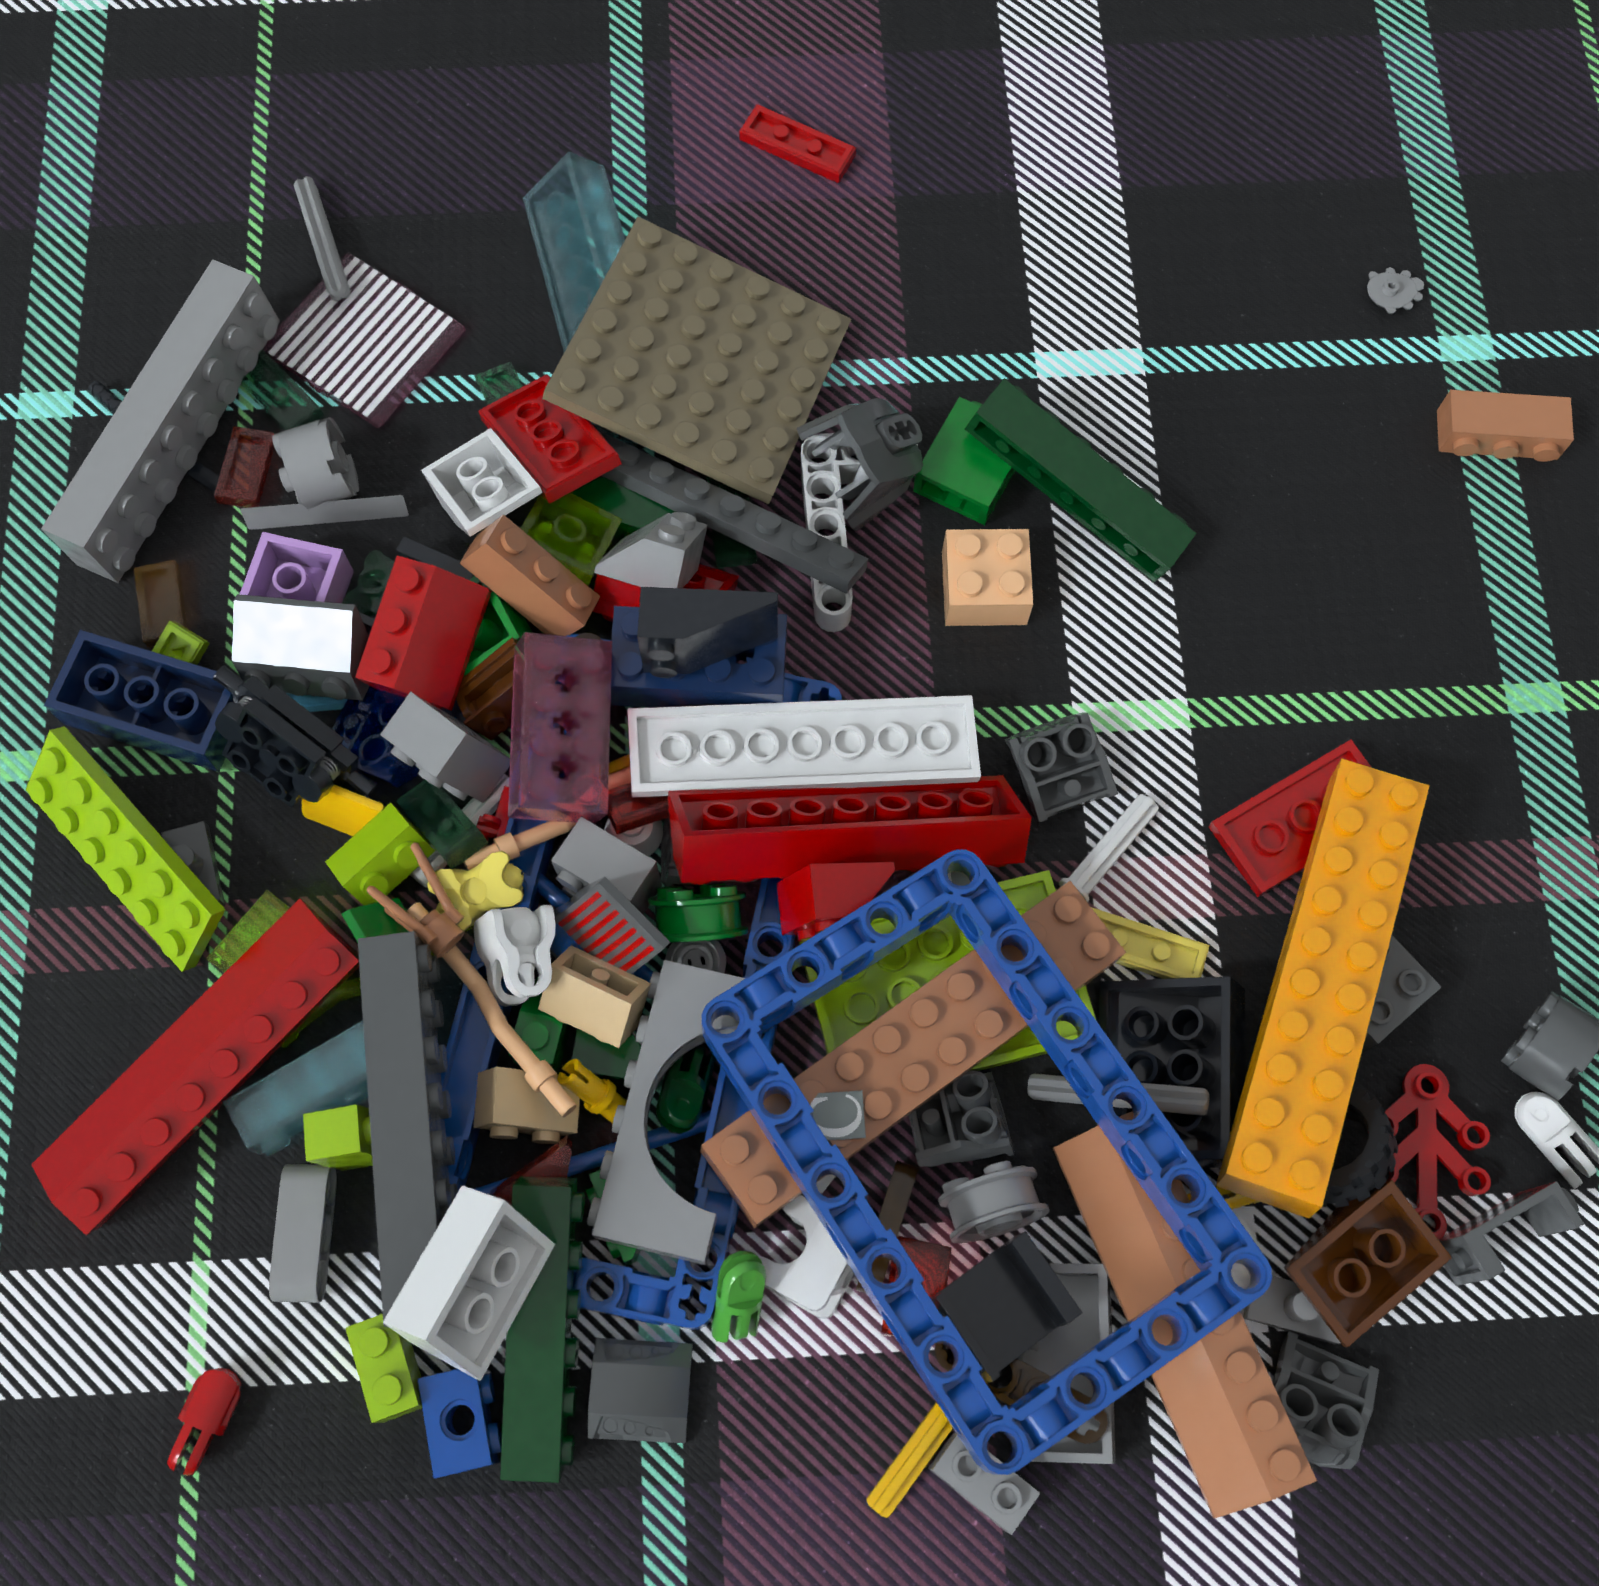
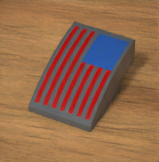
(607, 927)

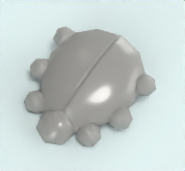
(1394, 289)

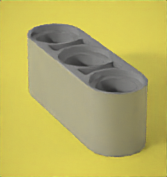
(302, 1233)

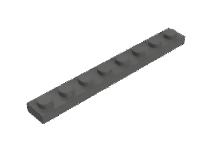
(736, 517)

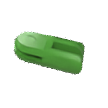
(738, 1297)

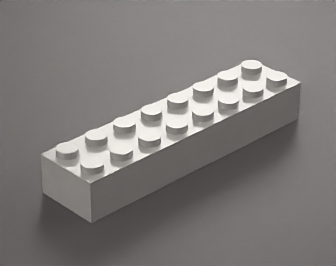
(163, 422)

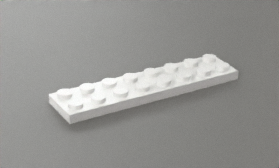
(803, 745)

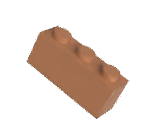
(1505, 425)
(529, 578)

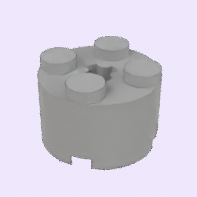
(316, 463)

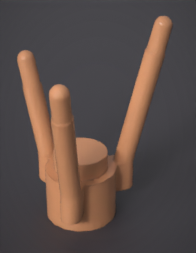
(435, 929)

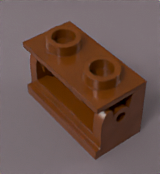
(488, 693)

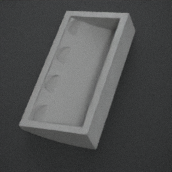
(1092, 1293)

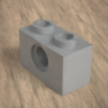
(999, 1497)

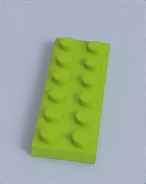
(124, 849)

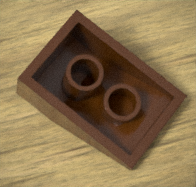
(1366, 1261)

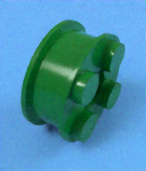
(698, 915)

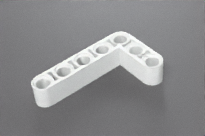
(827, 514)

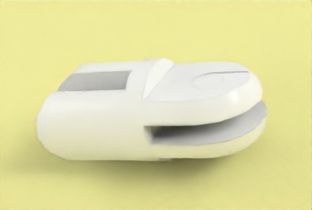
(1552, 1127)

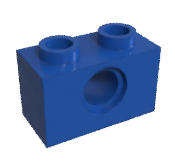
(448, 1449)

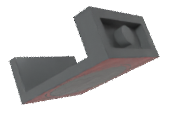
(1546, 1208)

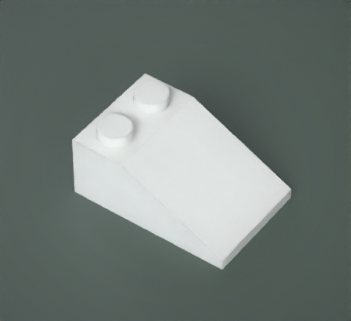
(480, 482)

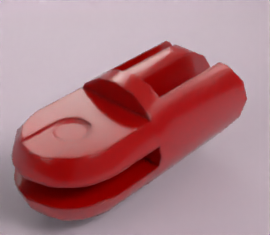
(207, 1409)

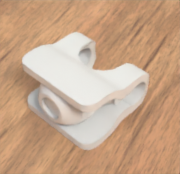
(512, 946)
(819, 1274)

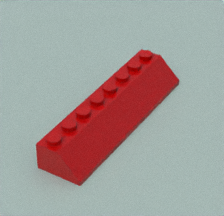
(783, 830)
(194, 1067)

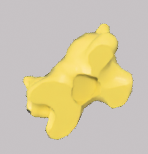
(485, 887)

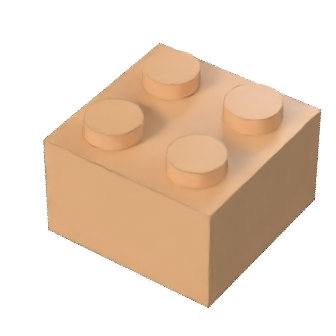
(987, 577)

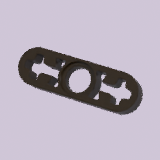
(893, 1210)

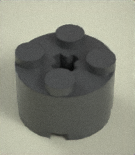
(1554, 1046)

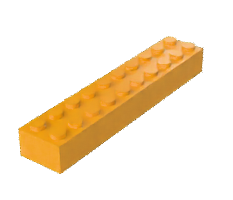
(1323, 991)

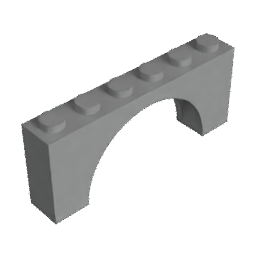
(636, 1201)

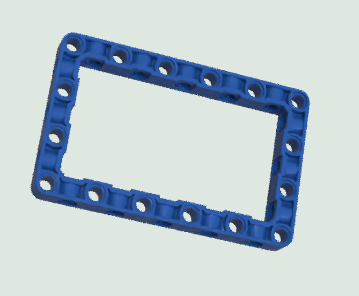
(1097, 1076)

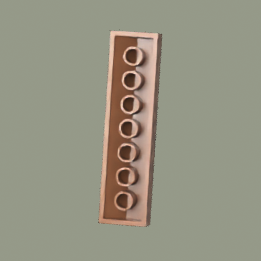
(1217, 1387)

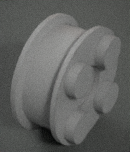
(992, 1203)

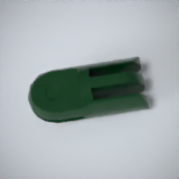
(684, 1092)

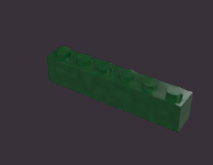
(1080, 480)
(541, 1341)

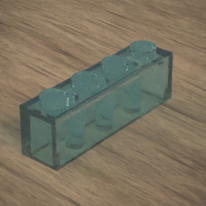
(316, 1081)

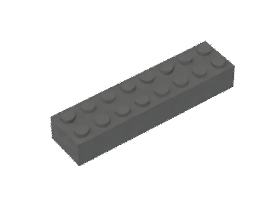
(405, 1101)

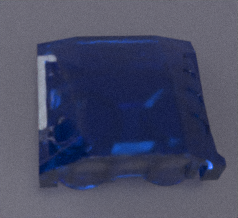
(361, 727)

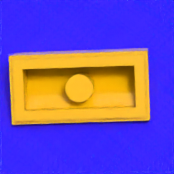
(342, 810)

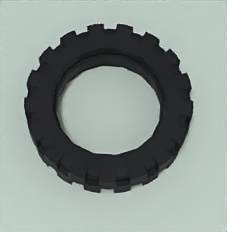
(1373, 1163)

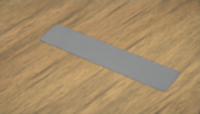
(325, 513)

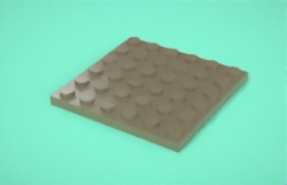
(698, 360)

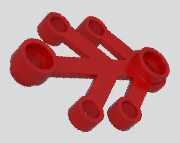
(1430, 1144)

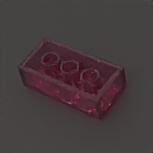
(582, 711)

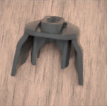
(884, 457)

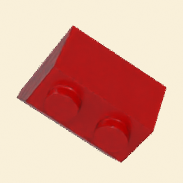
(827, 893)

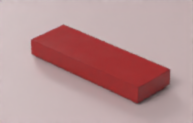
(797, 143)

